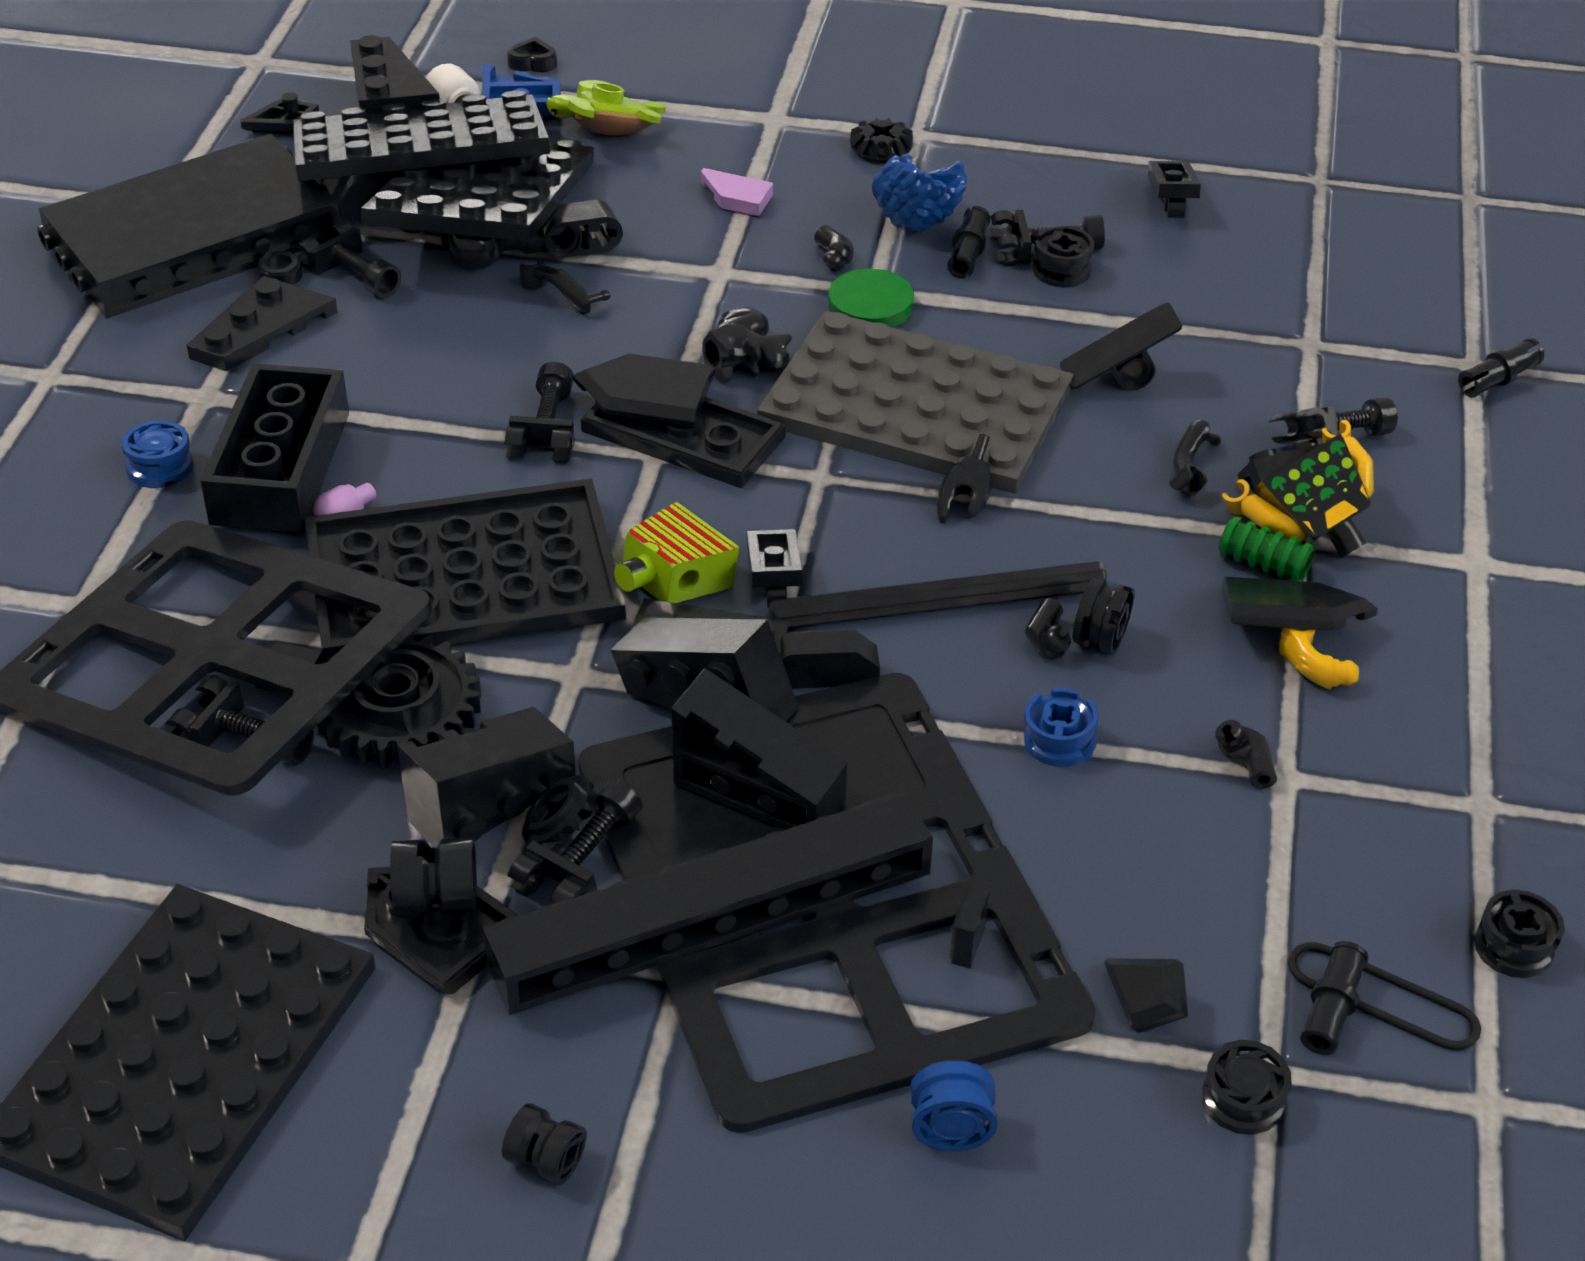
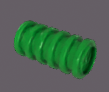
(1266, 549)

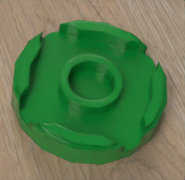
(872, 296)

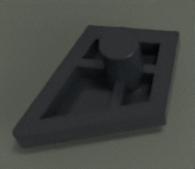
(278, 115)
(1149, 990)

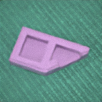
(737, 192)

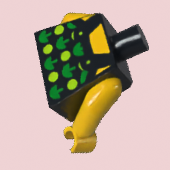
(1314, 494)

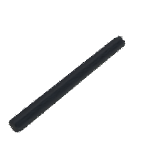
(936, 594)

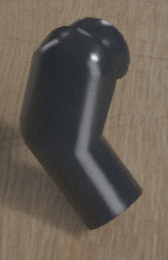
(838, 247)
(1045, 633)
(1249, 749)

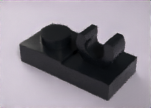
(1174, 182)
(774, 561)

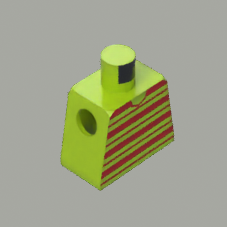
(676, 557)

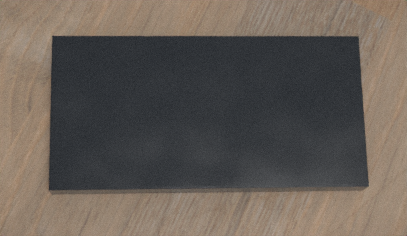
(722, 444)

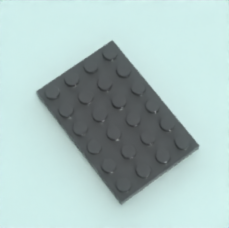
(916, 398)

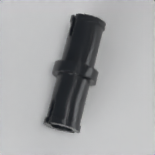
(968, 242)
(1501, 367)
(1334, 998)

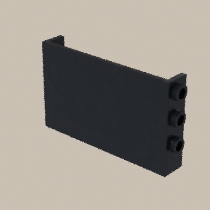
(186, 224)

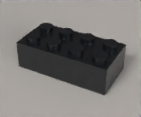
(275, 448)

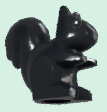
(743, 343)

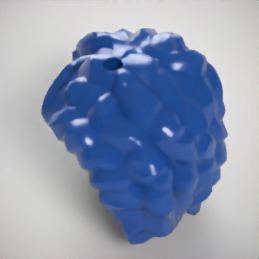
(916, 197)

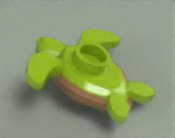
(605, 110)

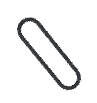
(1476, 1027)

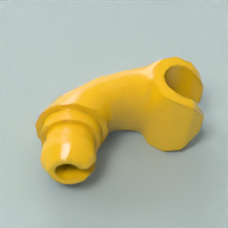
(1318, 668)

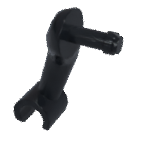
(539, 274)
(1189, 475)

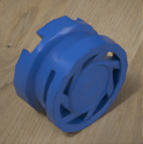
(157, 453)
(1060, 727)
(952, 1105)

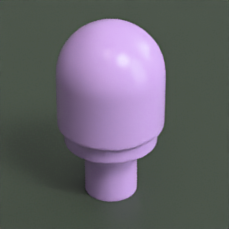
(344, 499)

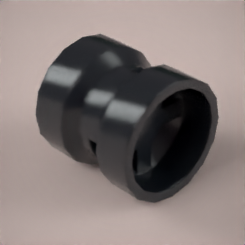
(544, 1143)

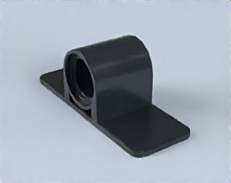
(1124, 350)

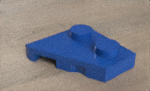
(540, 87)

